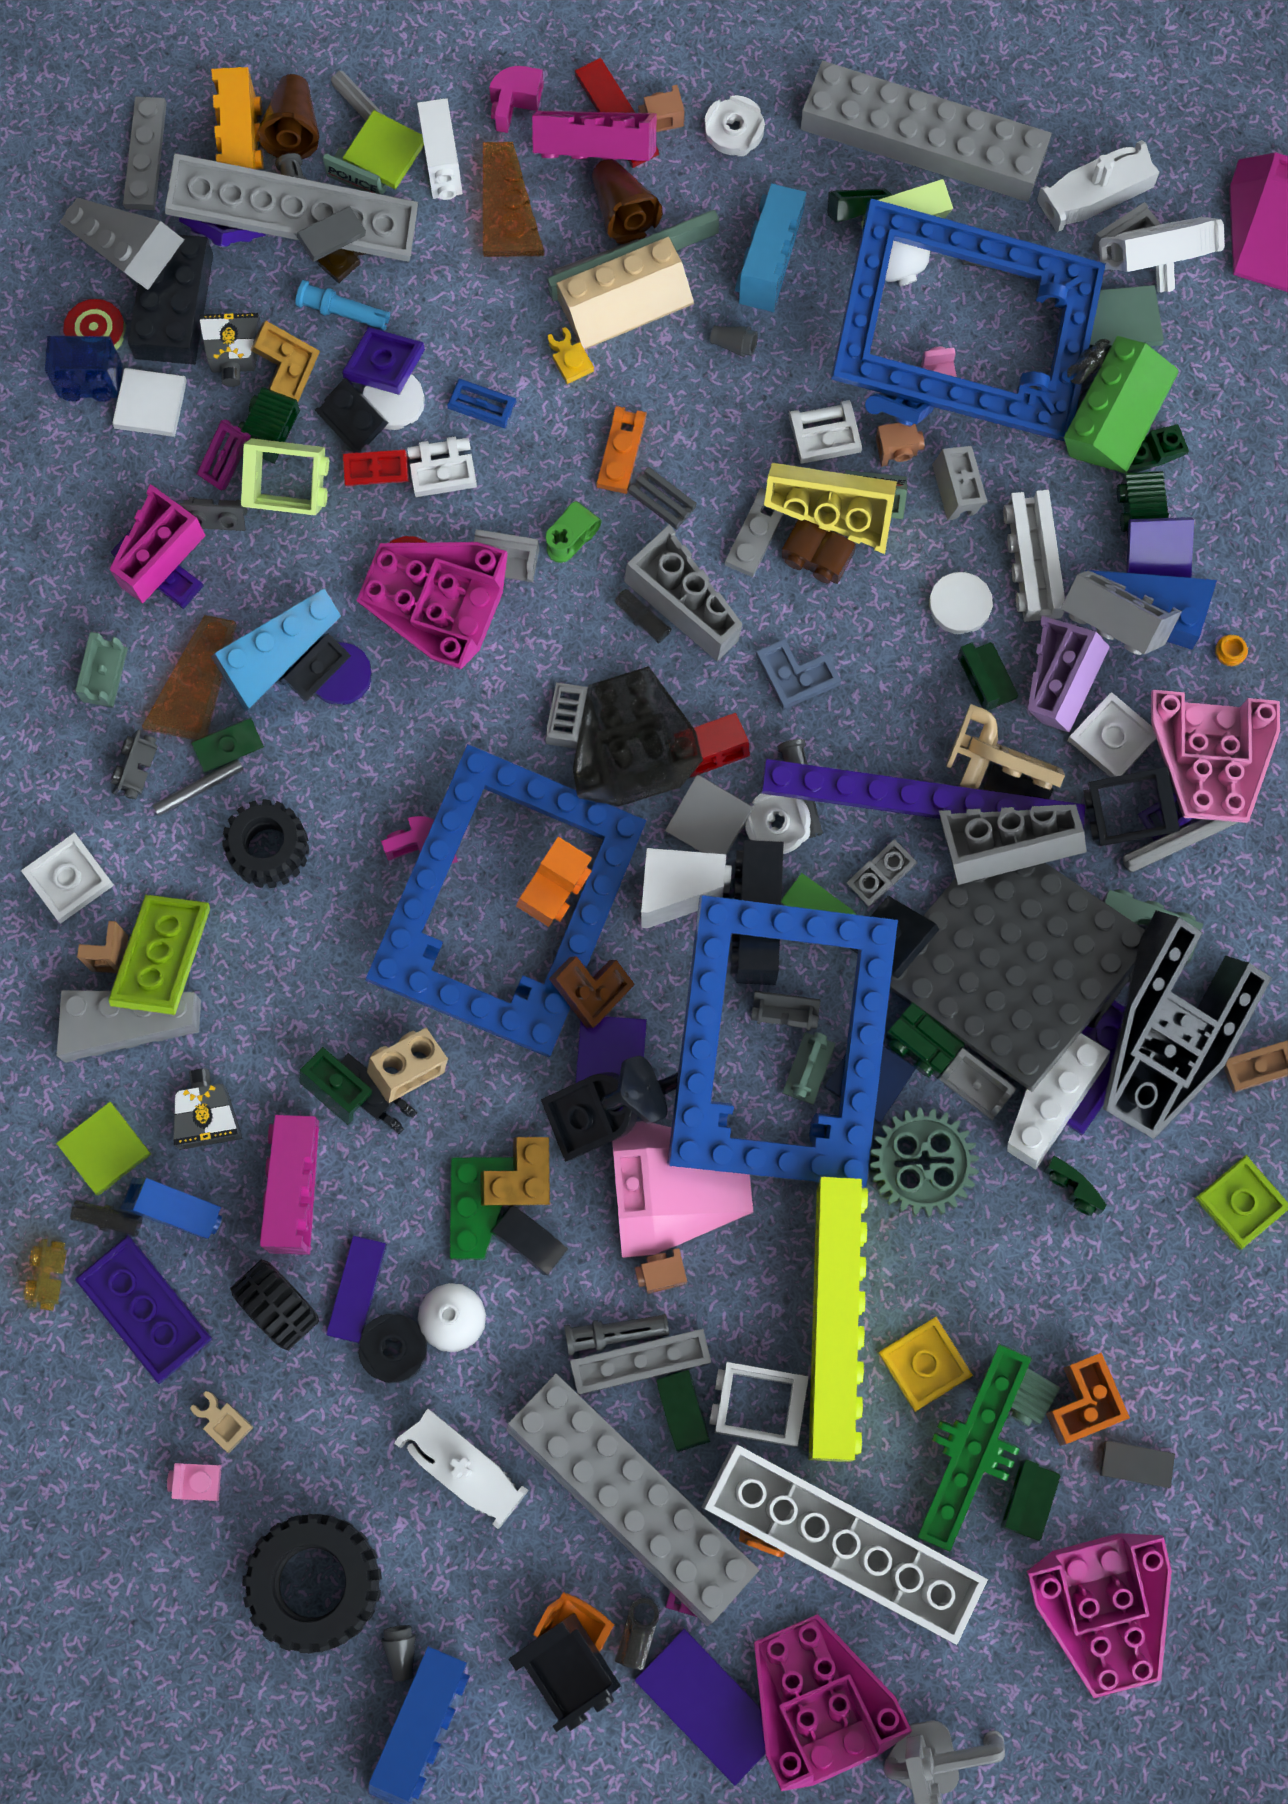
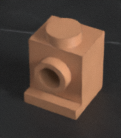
(668, 109)
(898, 442)
(661, 1272)

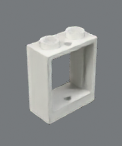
(440, 149)
(795, 1407)

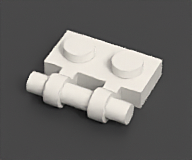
(442, 474)

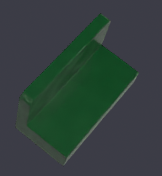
(987, 675)
(334, 1085)
(1030, 1500)

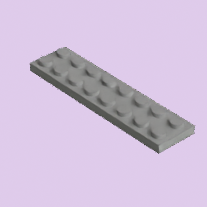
(285, 204)

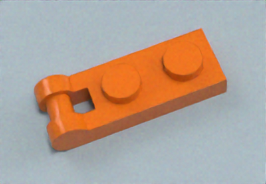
(621, 450)

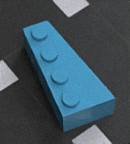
(770, 247)
(270, 650)

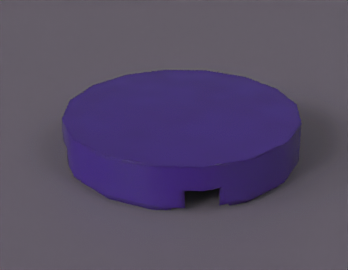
(350, 680)

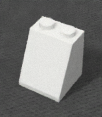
(677, 880)

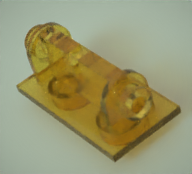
(45, 1261)

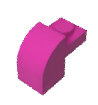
(514, 88)
(401, 842)

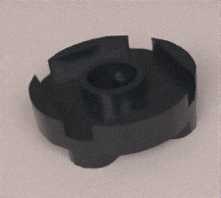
(373, 1345)

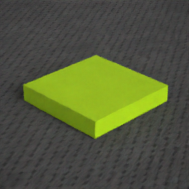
(385, 148)
(104, 1148)
(1242, 1202)

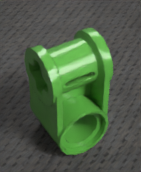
(575, 528)

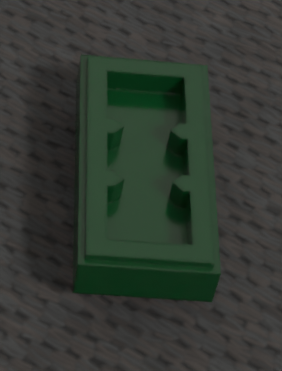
(227, 744)

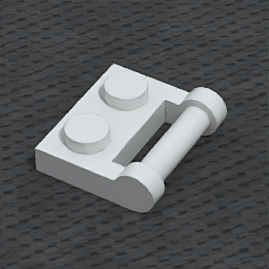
(829, 439)

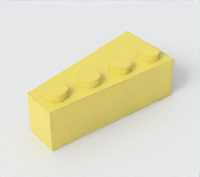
(834, 501)

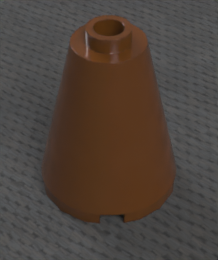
(290, 120)
(624, 202)

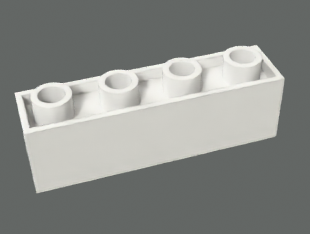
(1036, 556)

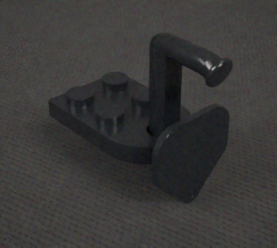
(590, 1111)

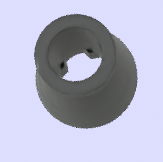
(737, 339)
(399, 1650)

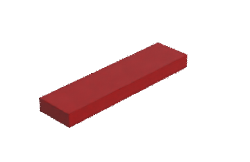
(605, 92)

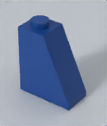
(171, 1207)

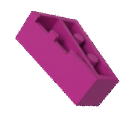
(155, 545)

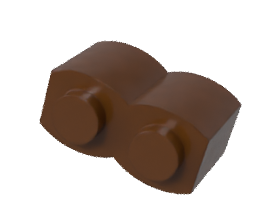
(818, 551)

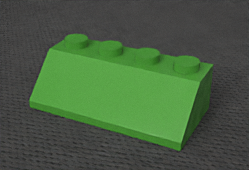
(1120, 405)

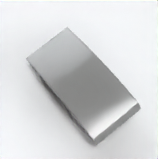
(882, 872)

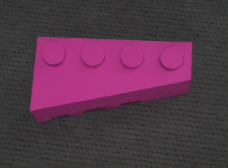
(594, 135)
(290, 1185)

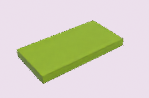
(159, 954)

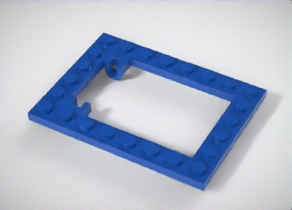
(1061, 275)
(400, 958)
(700, 1125)

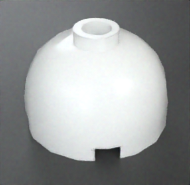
(906, 263)
(451, 1317)

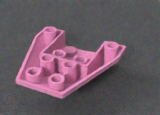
(1215, 752)
(668, 1203)

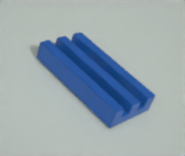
(477, 413)

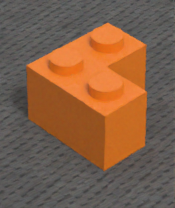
(558, 875)
(1096, 1404)

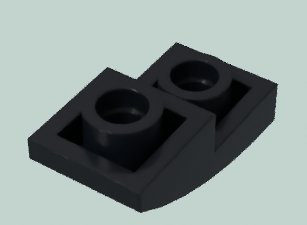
(529, 1240)

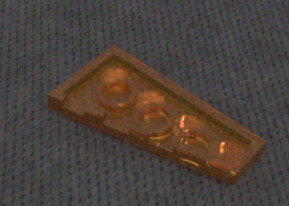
(507, 211)
(193, 687)

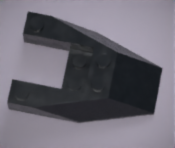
(1164, 1043)

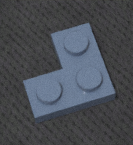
(794, 682)

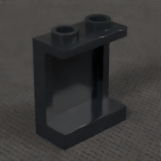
(568, 1672)

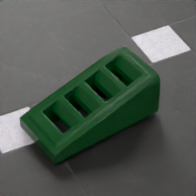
(852, 203)

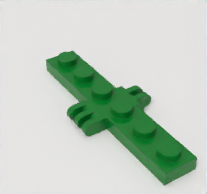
(974, 1447)

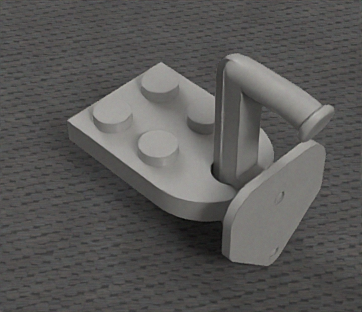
(929, 1763)

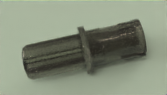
(642, 615)

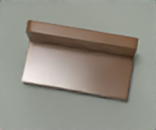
(107, 957)

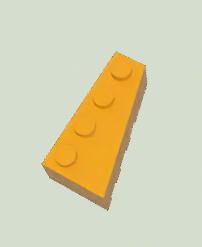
(237, 114)

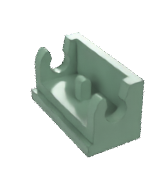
(101, 670)

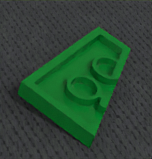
(469, 1220)

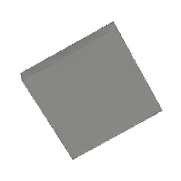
(709, 817)

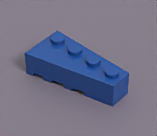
(1185, 594)
(417, 1728)

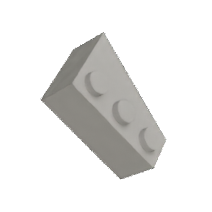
(1119, 613)

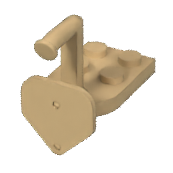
(986, 749)

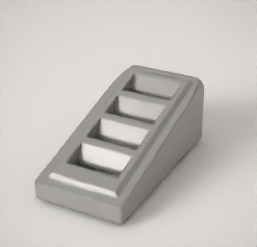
(562, 738)

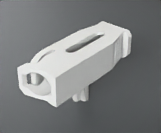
(1098, 186)
(1162, 247)
(462, 1468)

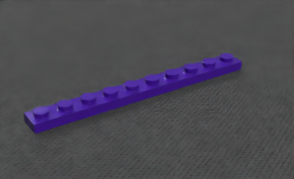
(888, 792)

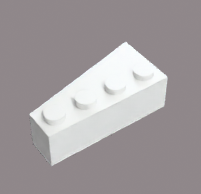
(1055, 1100)

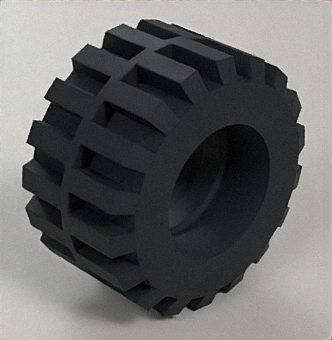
(277, 866)
(274, 1305)

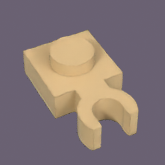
(225, 1424)

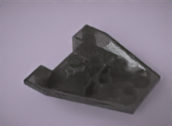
(632, 741)

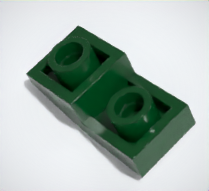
(1159, 448)
(1084, 1194)
(683, 1411)

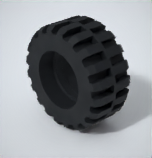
(264, 1575)

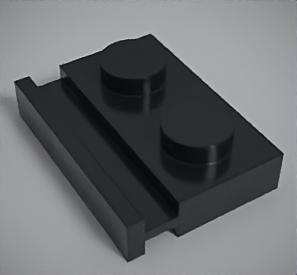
(351, 416)

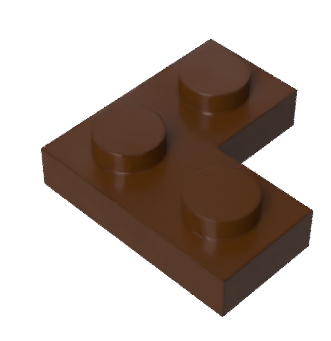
(591, 996)

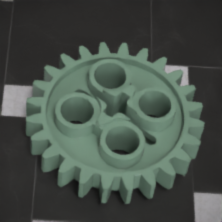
(927, 1192)

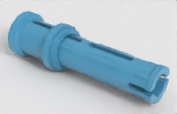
(328, 302)

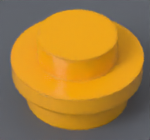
(1231, 650)

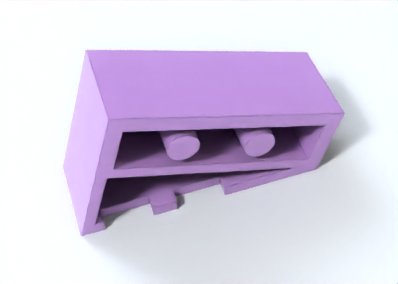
(1064, 672)

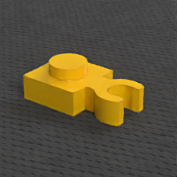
(570, 359)

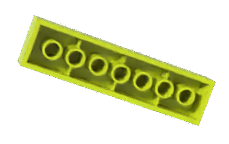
(835, 1320)

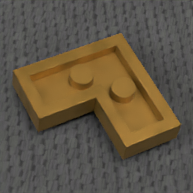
(292, 356)
(527, 1183)

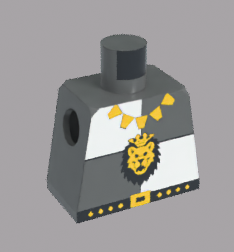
(229, 344)
(204, 1113)

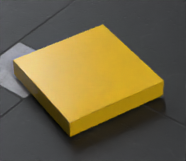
(925, 1364)

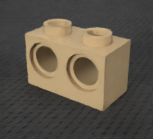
(412, 1070)

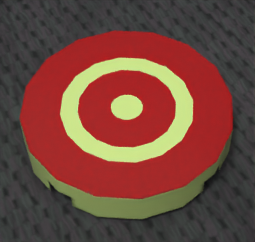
(95, 318)

